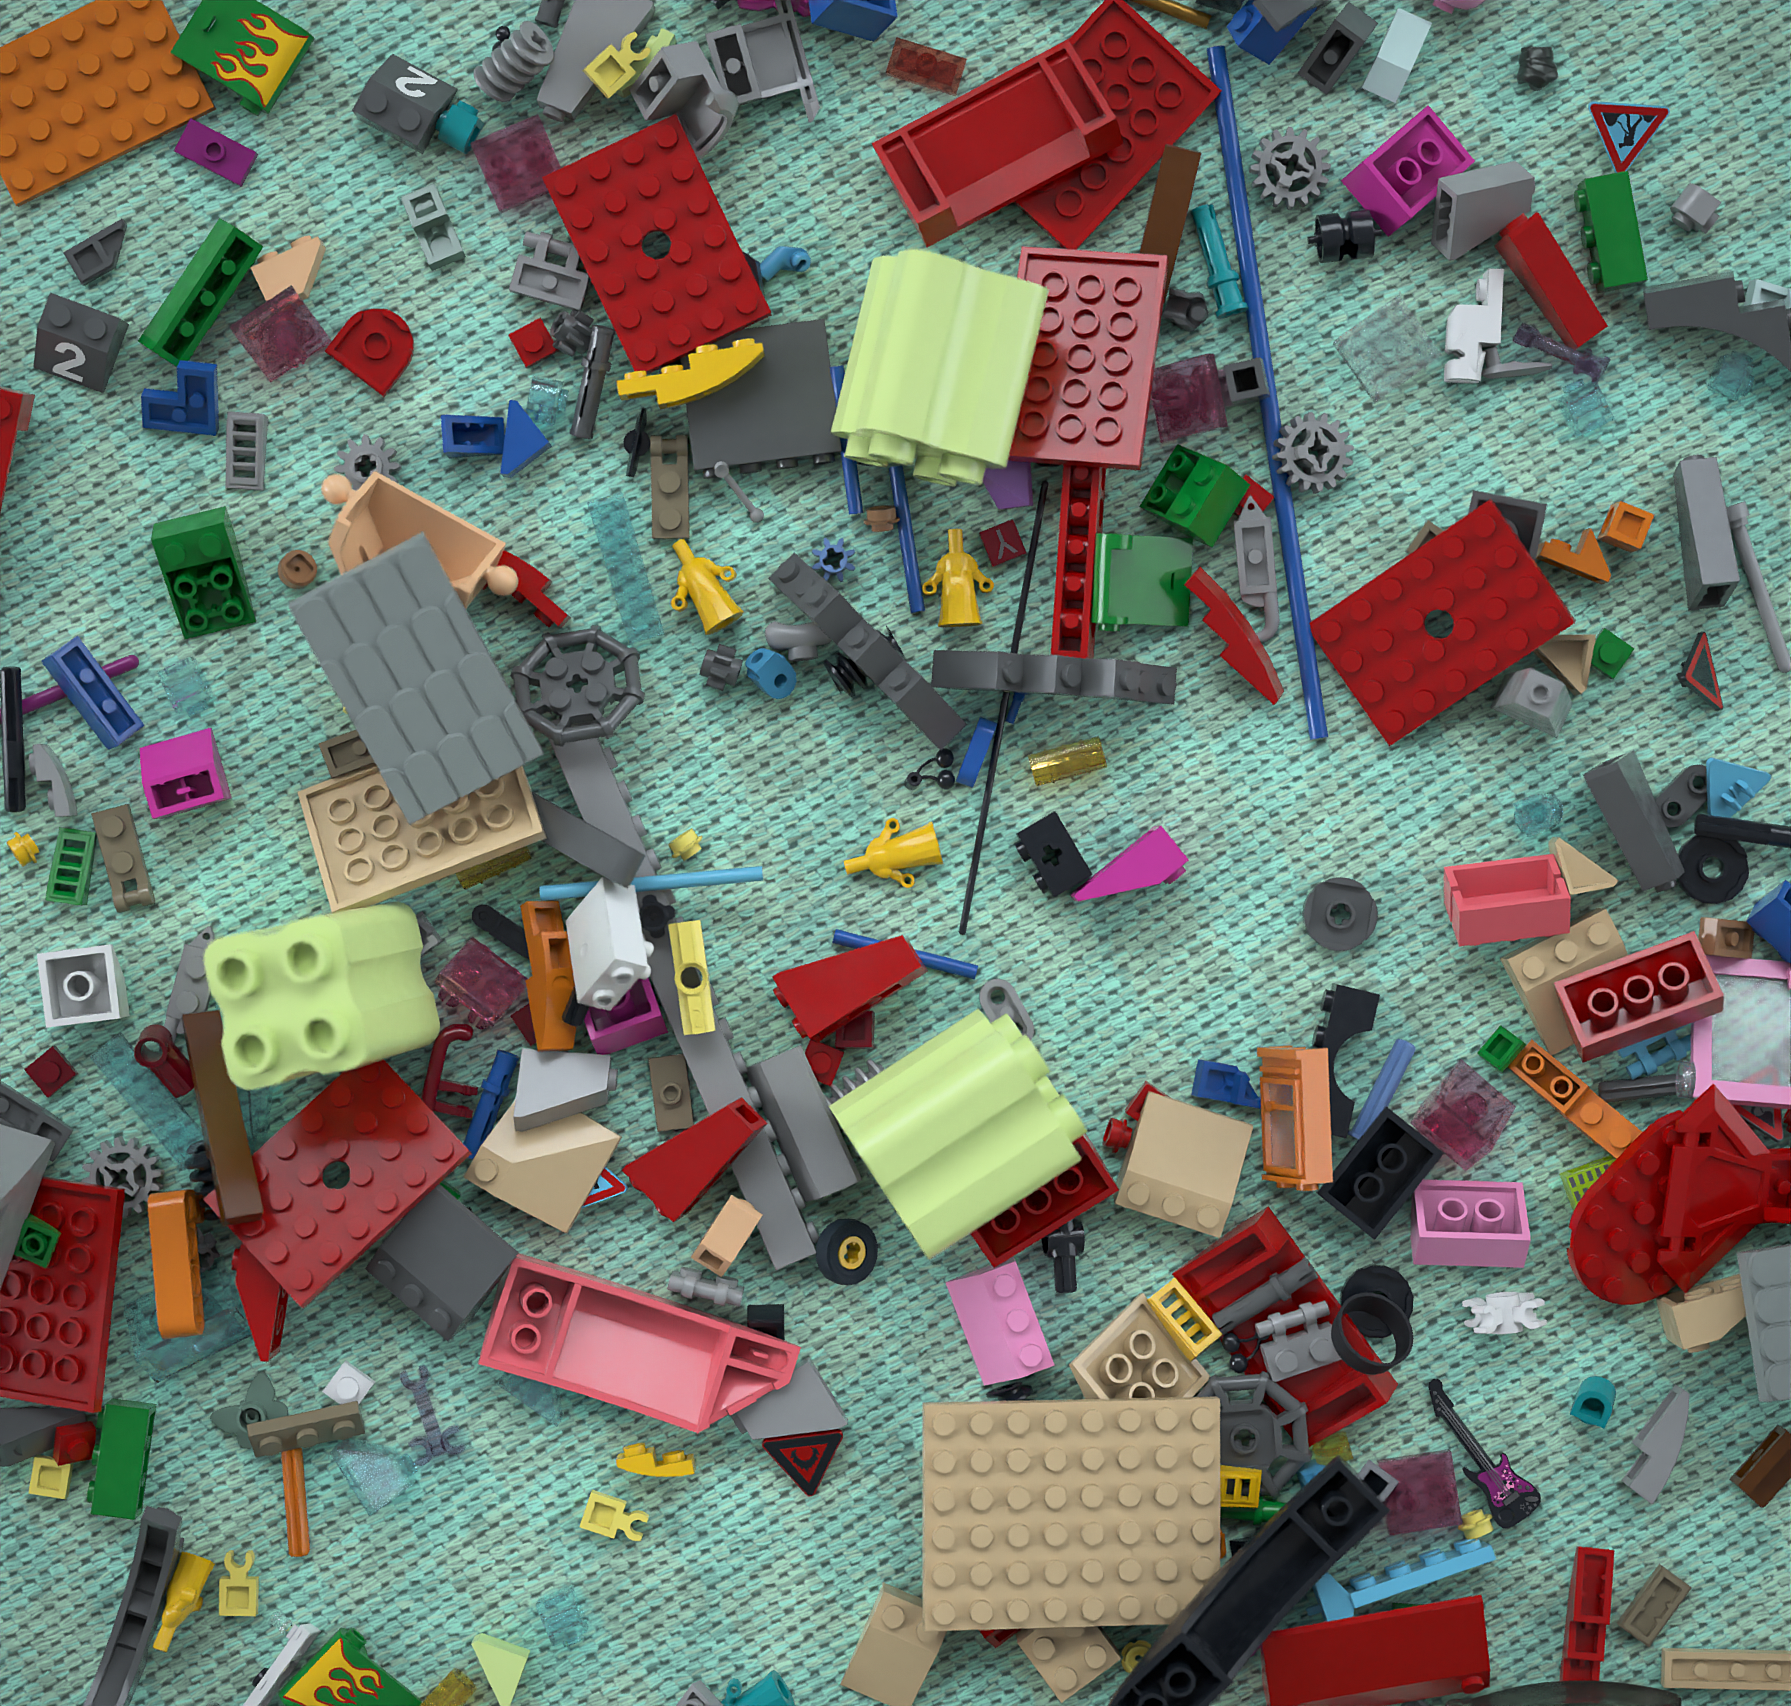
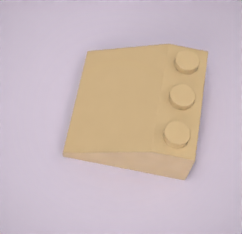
(1546, 960)
(1183, 1164)

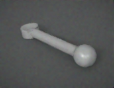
(721, 470)

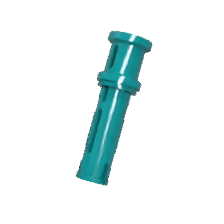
(1222, 277)

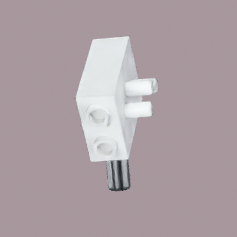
(605, 949)

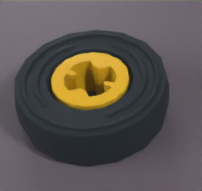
(832, 1248)

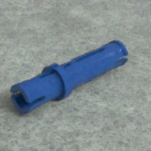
(492, 1096)

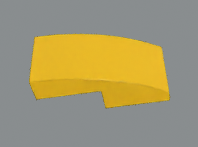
(644, 1462)

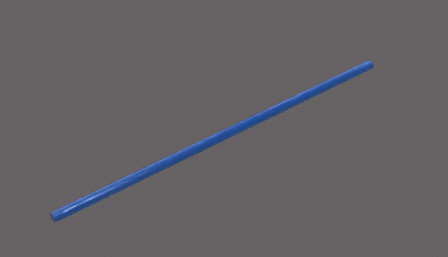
(1269, 406)

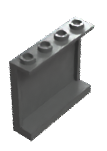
(774, 410)

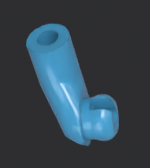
(785, 258)

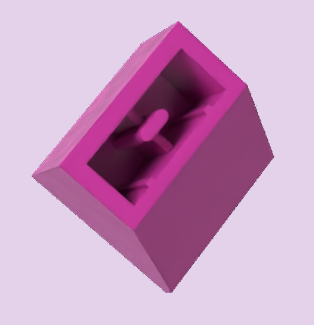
(183, 774)

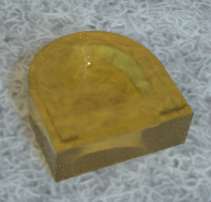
(1330, 1447)

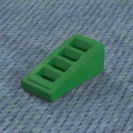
(58, 863)

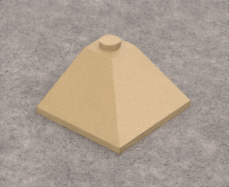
(545, 1167)
(1136, 1360)

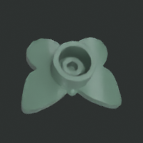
(256, 1408)

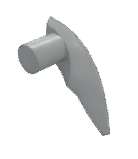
(1511, 369)

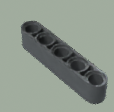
(588, 844)

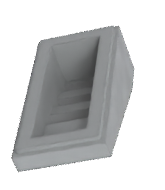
(232, 435)

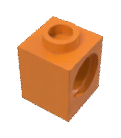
(1625, 526)

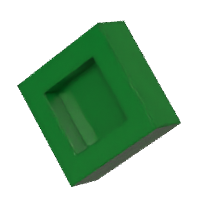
(1610, 653)

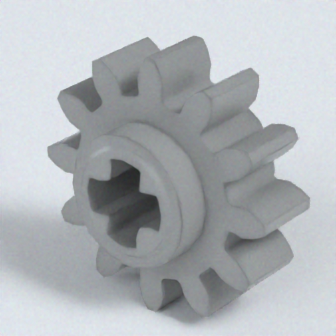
(357, 458)

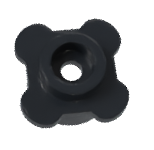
(663, 912)

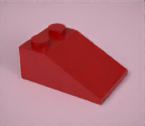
(262, 1301)

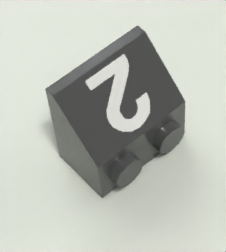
(404, 102)
(78, 342)

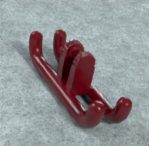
(433, 1079)

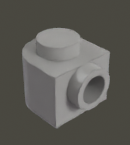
(1695, 209)

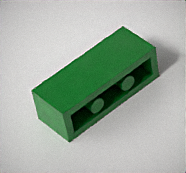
(1611, 232)
(121, 1458)

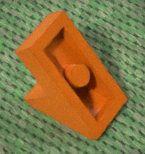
(1585, 562)

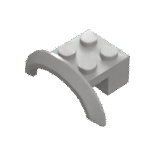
(764, 59)
(685, 85)

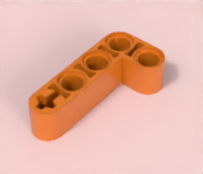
(176, 1262)

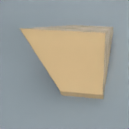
(1569, 659)
(1577, 870)

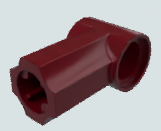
(167, 1064)

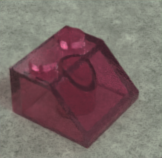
(1463, 1115)

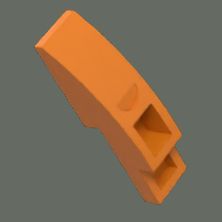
(551, 974)
(1574, 1099)

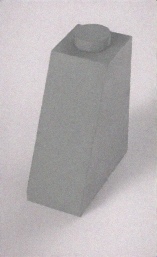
(1478, 205)
(560, 1086)
(793, 1409)

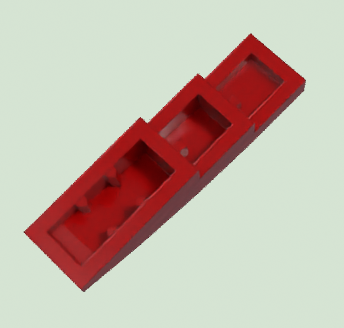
(1244, 648)
(1587, 1614)

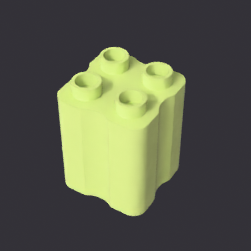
(938, 366)
(321, 994)
(961, 1128)

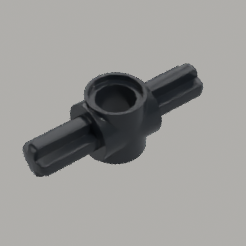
(1063, 1247)

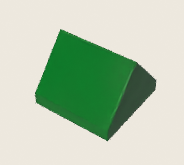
(1501, 1049)

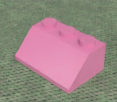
(1469, 1224)
(999, 1323)

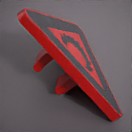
(804, 1455)

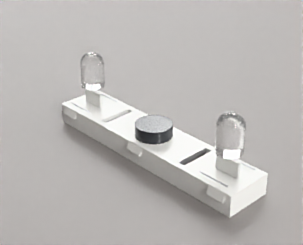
(270, 1680)

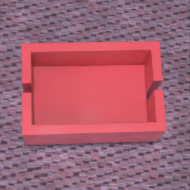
(1506, 900)

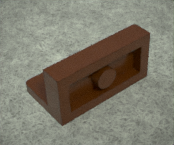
(1766, 1468)

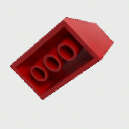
(1639, 996)
(1048, 1206)

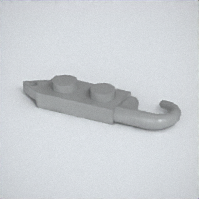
(1257, 565)
(191, 986)

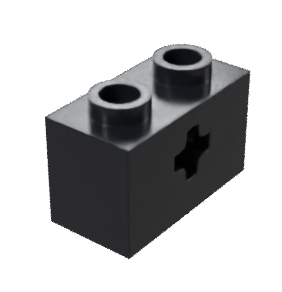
(1052, 833)

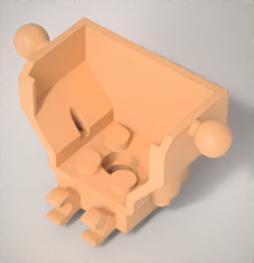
(388, 514)

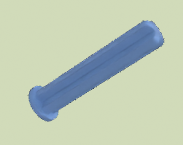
(1384, 1086)

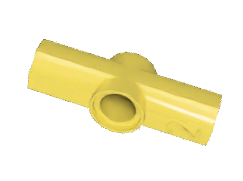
(695, 1002)

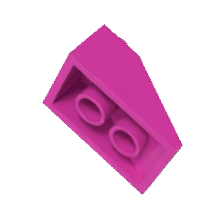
(1406, 170)
(1144, 863)
(629, 1022)

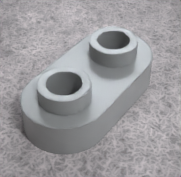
(1011, 1005)

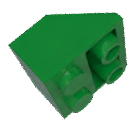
(1195, 495)

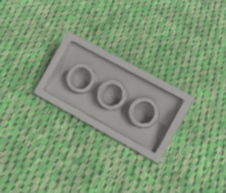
(803, 1124)

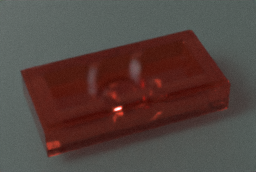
(926, 66)

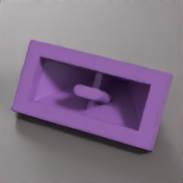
(1010, 485)

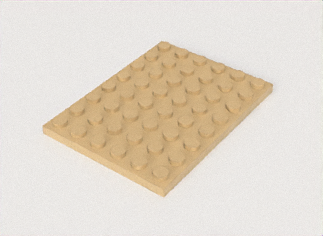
(1068, 1511)

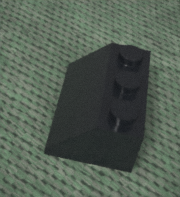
(1380, 1172)

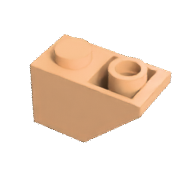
(293, 267)
(726, 1235)

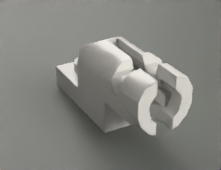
(1474, 328)

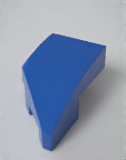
(1224, 1083)

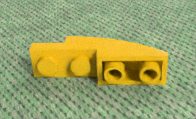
(708, 373)

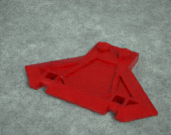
(1717, 1187)

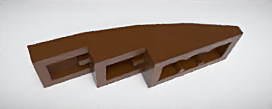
(1170, 205)

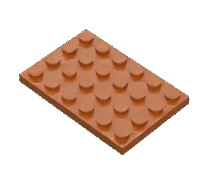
(91, 93)

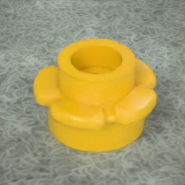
(23, 848)

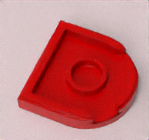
(374, 347)

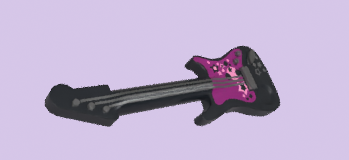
(1507, 1493)

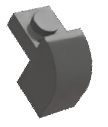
(1243, 383)

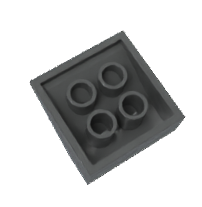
(442, 1262)

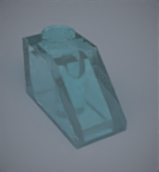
(539, 1396)

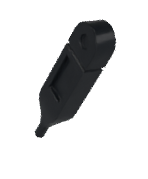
(501, 928)

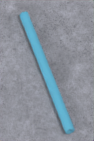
(659, 882)

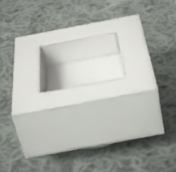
(348, 1384)

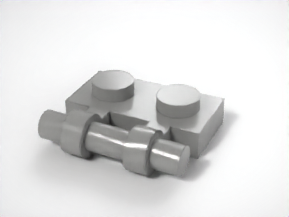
(546, 280)
(691, 1284)
(1301, 1350)

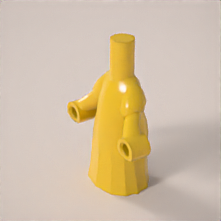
(708, 595)
(958, 595)
(888, 855)
(182, 1595)

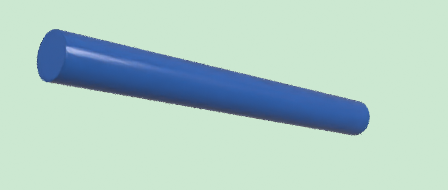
(849, 466)
(906, 539)
(929, 960)

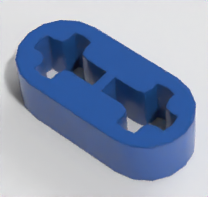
(976, 752)

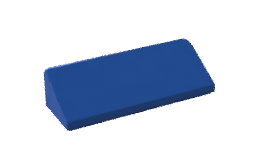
(92, 693)

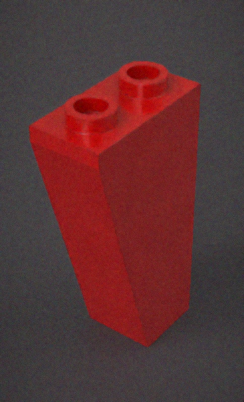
(1550, 279)
(846, 985)
(691, 1163)

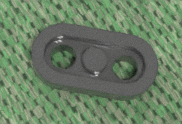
(1684, 795)

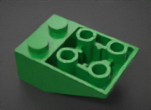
(203, 572)

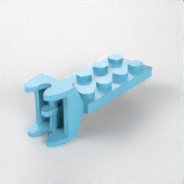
(1339, 1602)

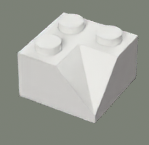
(82, 986)

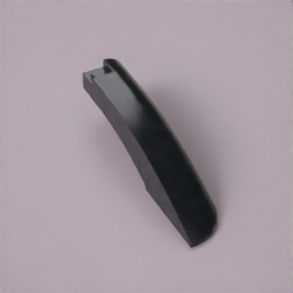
(1254, 1592)

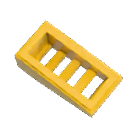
(1182, 1338)
(1239, 1474)

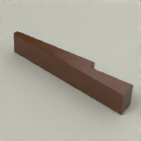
(221, 1120)

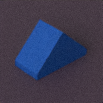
(472, 435)
(522, 441)

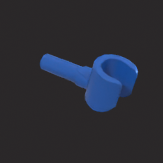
(1015, 705)

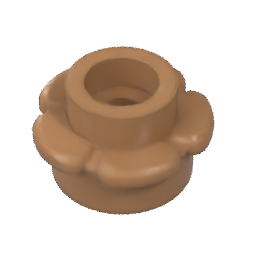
(881, 518)

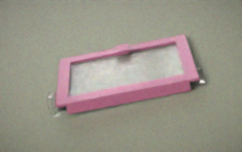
(1749, 1042)

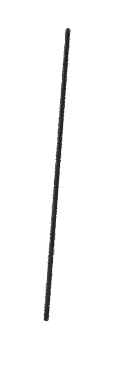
(1003, 710)

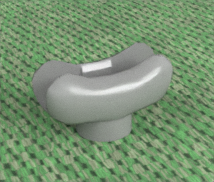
(798, 639)

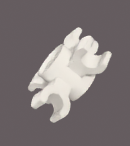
(1504, 1313)

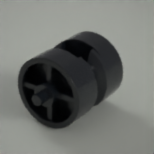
(1344, 236)

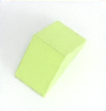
(502, 1665)

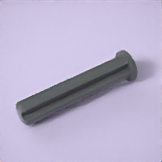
(1638, 1088)

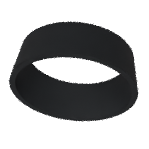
(1386, 1311)

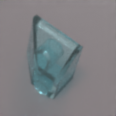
(374, 1471)

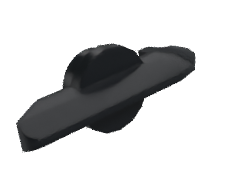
(636, 443)

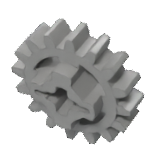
(1276, 163)
(1313, 438)
(135, 1186)

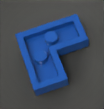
(191, 408)

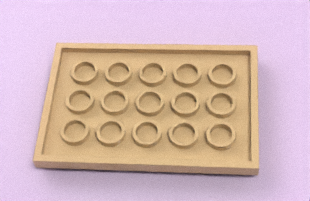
(375, 854)

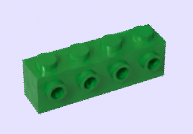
(201, 293)

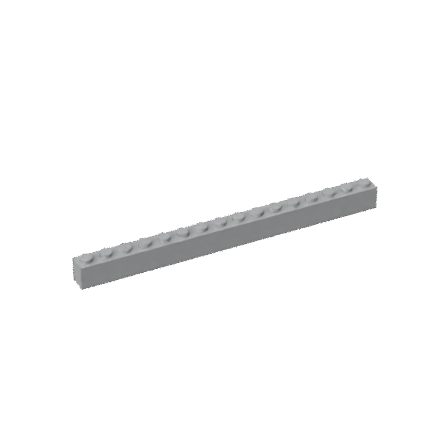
(708, 1054)

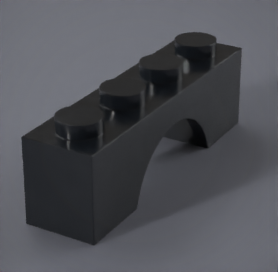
(1347, 1014)

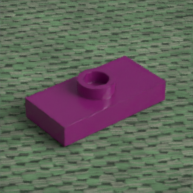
(216, 152)

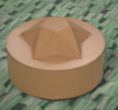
(297, 569)

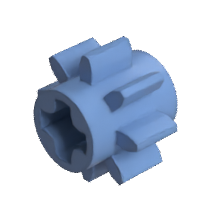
(838, 550)

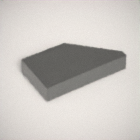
(97, 253)

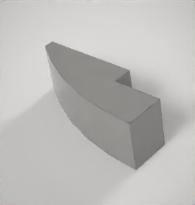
(1661, 1444)

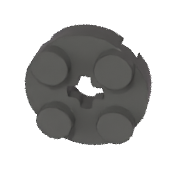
(1322, 926)

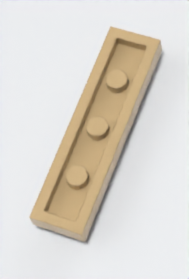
(1726, 1669)

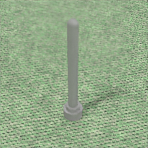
(1737, 519)

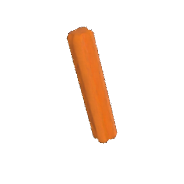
(295, 1502)

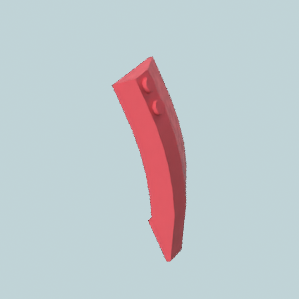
(629, 1346)

